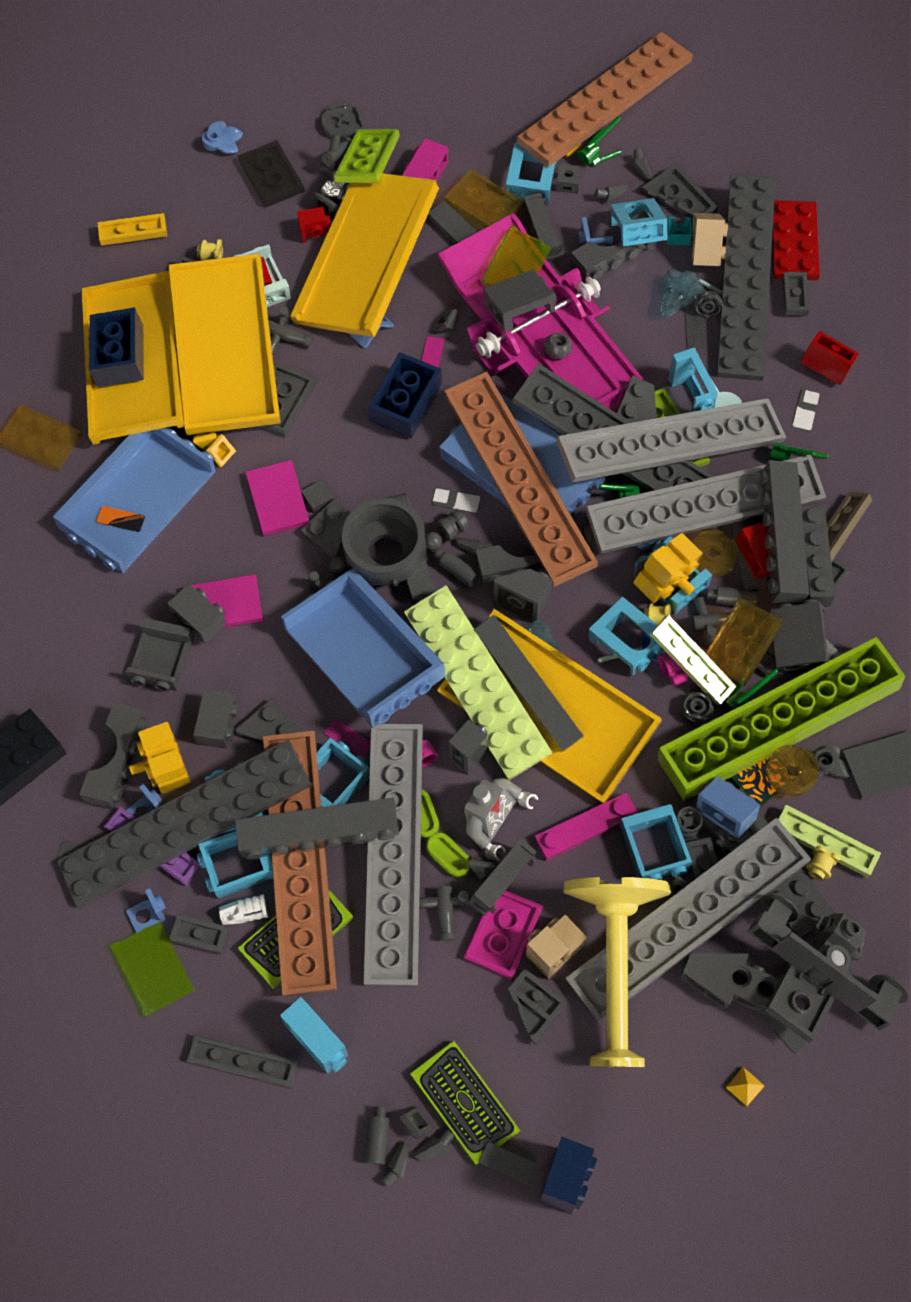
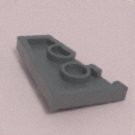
(679, 192)

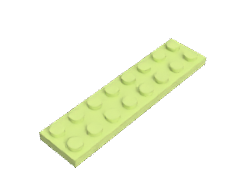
(478, 682)

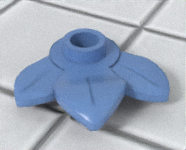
(221, 138)

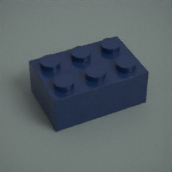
(116, 347)
(405, 395)
(569, 1170)

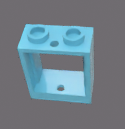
(357, 764)
(650, 819)
(220, 844)
(315, 1036)

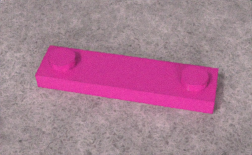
(584, 826)

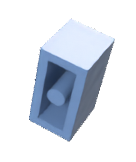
(728, 807)

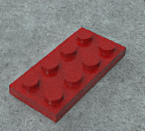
(795, 239)

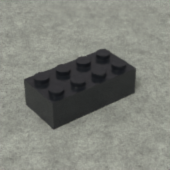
(25, 753)

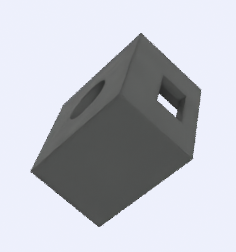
(563, 181)

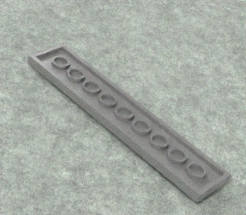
(669, 439)
(690, 507)
(394, 863)
(696, 913)

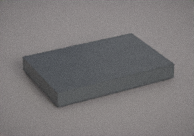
(292, 394)
(880, 765)

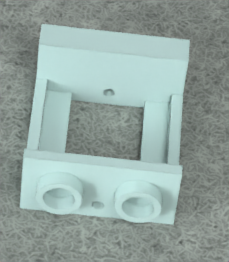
(279, 289)

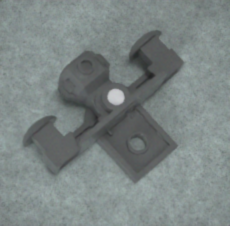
(821, 972)

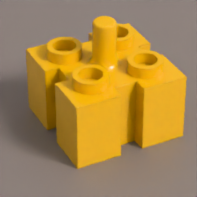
(669, 569)
(161, 759)

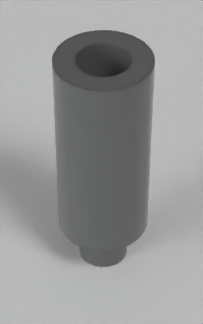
(457, 567)
(730, 596)
(377, 1137)

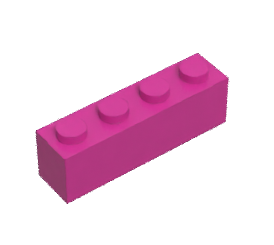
(427, 161)

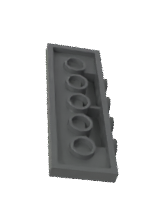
(797, 887)

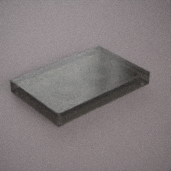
(271, 173)

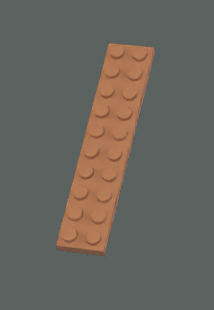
(604, 99)
(521, 479)
(303, 890)

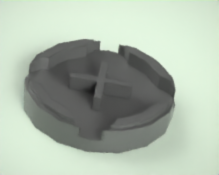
(343, 119)

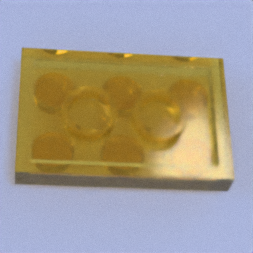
(482, 199)
(39, 438)
(743, 641)

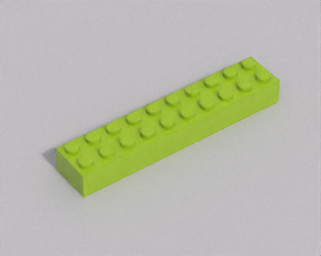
(780, 718)

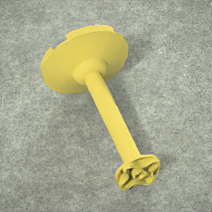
(617, 903)

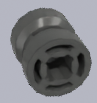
(452, 525)
(690, 817)

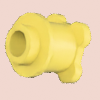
(210, 251)
(657, 613)
(822, 863)

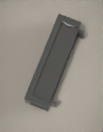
(540, 224)
(502, 877)

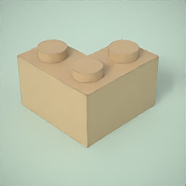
(707, 237)
(554, 945)

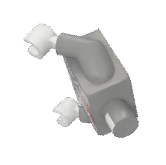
(489, 809)

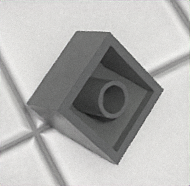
(523, 593)

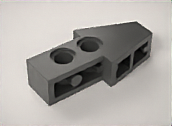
(713, 974)

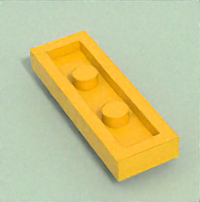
(132, 229)

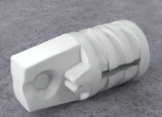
(244, 910)

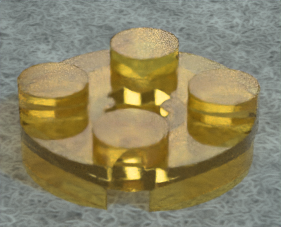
(726, 547)
(795, 757)

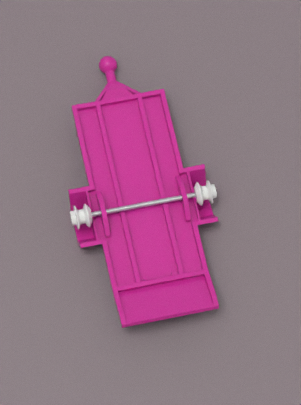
(595, 360)

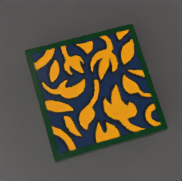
(755, 782)

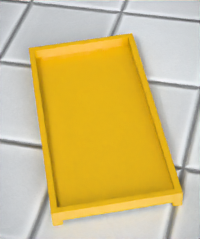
(364, 255)
(223, 344)
(144, 403)
(610, 721)

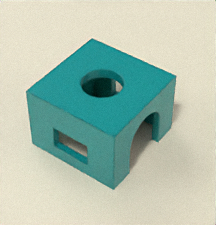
(685, 230)

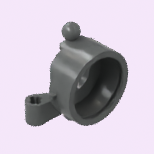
(394, 520)

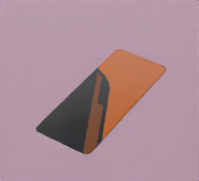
(120, 518)

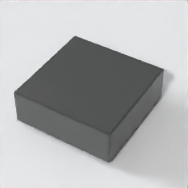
(317, 495)

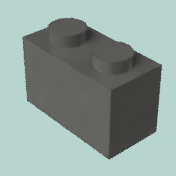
(196, 612)
(216, 718)
(468, 746)

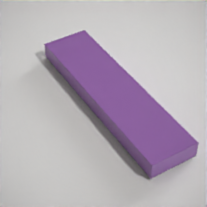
(181, 868)

